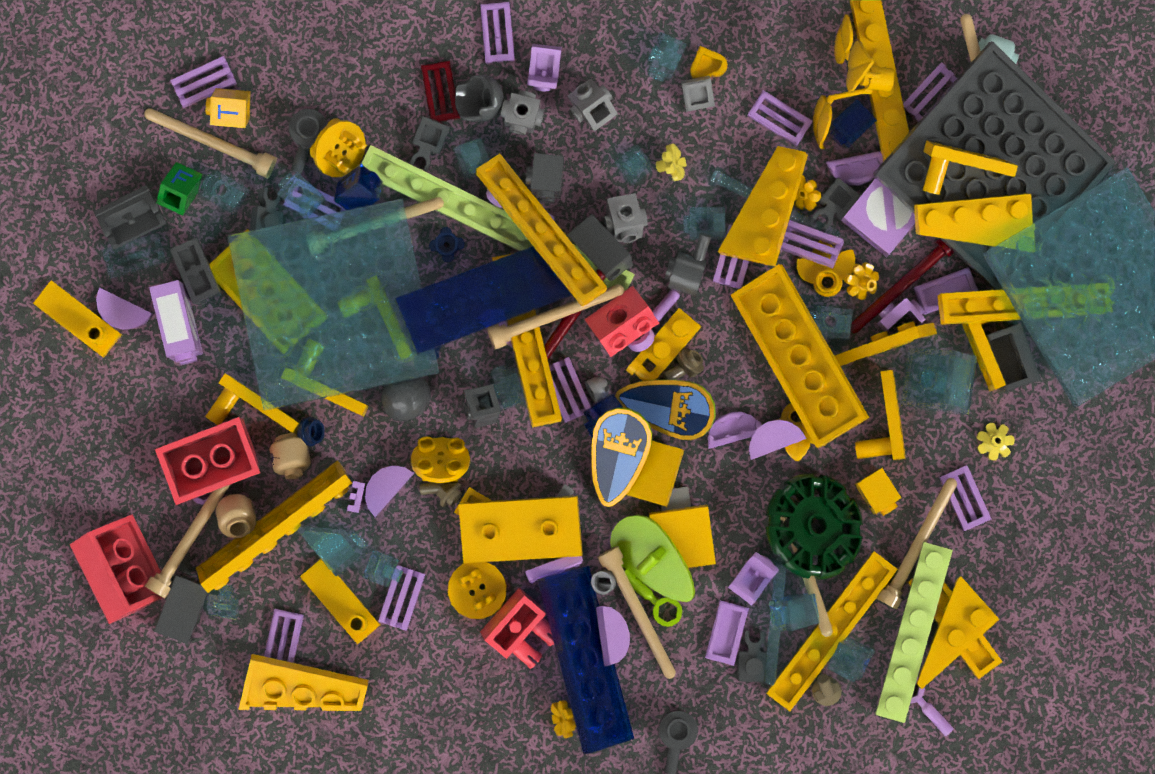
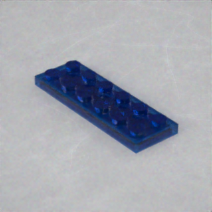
(479, 299)
(590, 685)

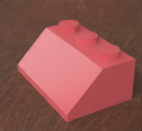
(208, 460)
(117, 567)

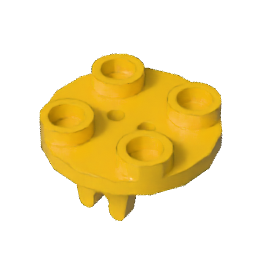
(330, 158)
(440, 459)
(470, 577)

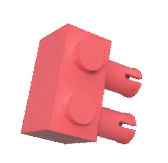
(513, 624)

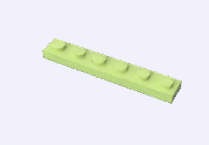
(913, 632)

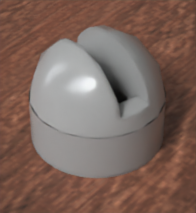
(599, 387)
(603, 587)

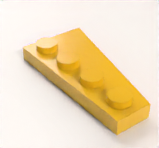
(766, 213)
(975, 220)
(286, 684)

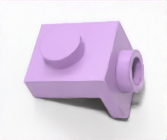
(544, 67)
(893, 313)
(753, 578)

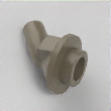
(689, 363)
(448, 493)
(826, 690)

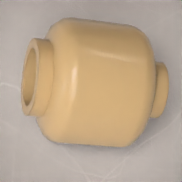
(289, 456)
(236, 515)

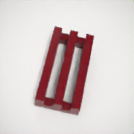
(436, 66)

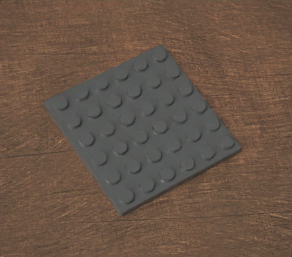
(1004, 116)

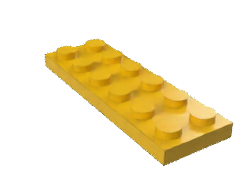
(799, 356)
(281, 520)

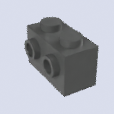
(545, 177)

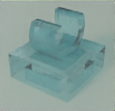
(634, 165)
(382, 569)
(224, 604)

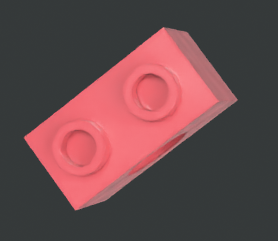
(621, 321)

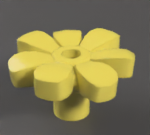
(672, 162)
(989, 444)

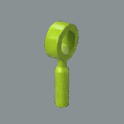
(647, 594)

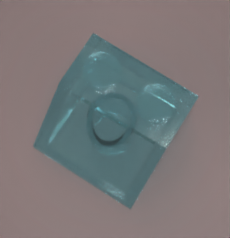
(939, 380)
(335, 547)

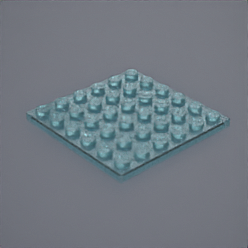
(1087, 285)
(325, 304)

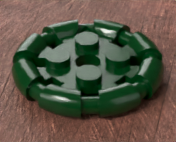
(798, 526)

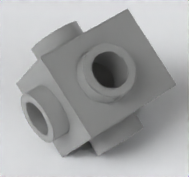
(592, 104)
(522, 123)
(625, 218)

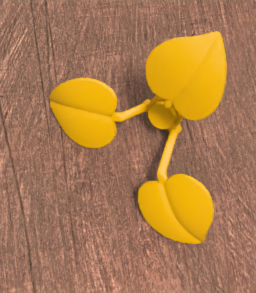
(860, 70)

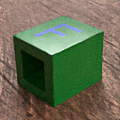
(179, 188)

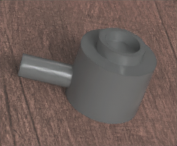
(304, 130)
(687, 270)
(678, 732)

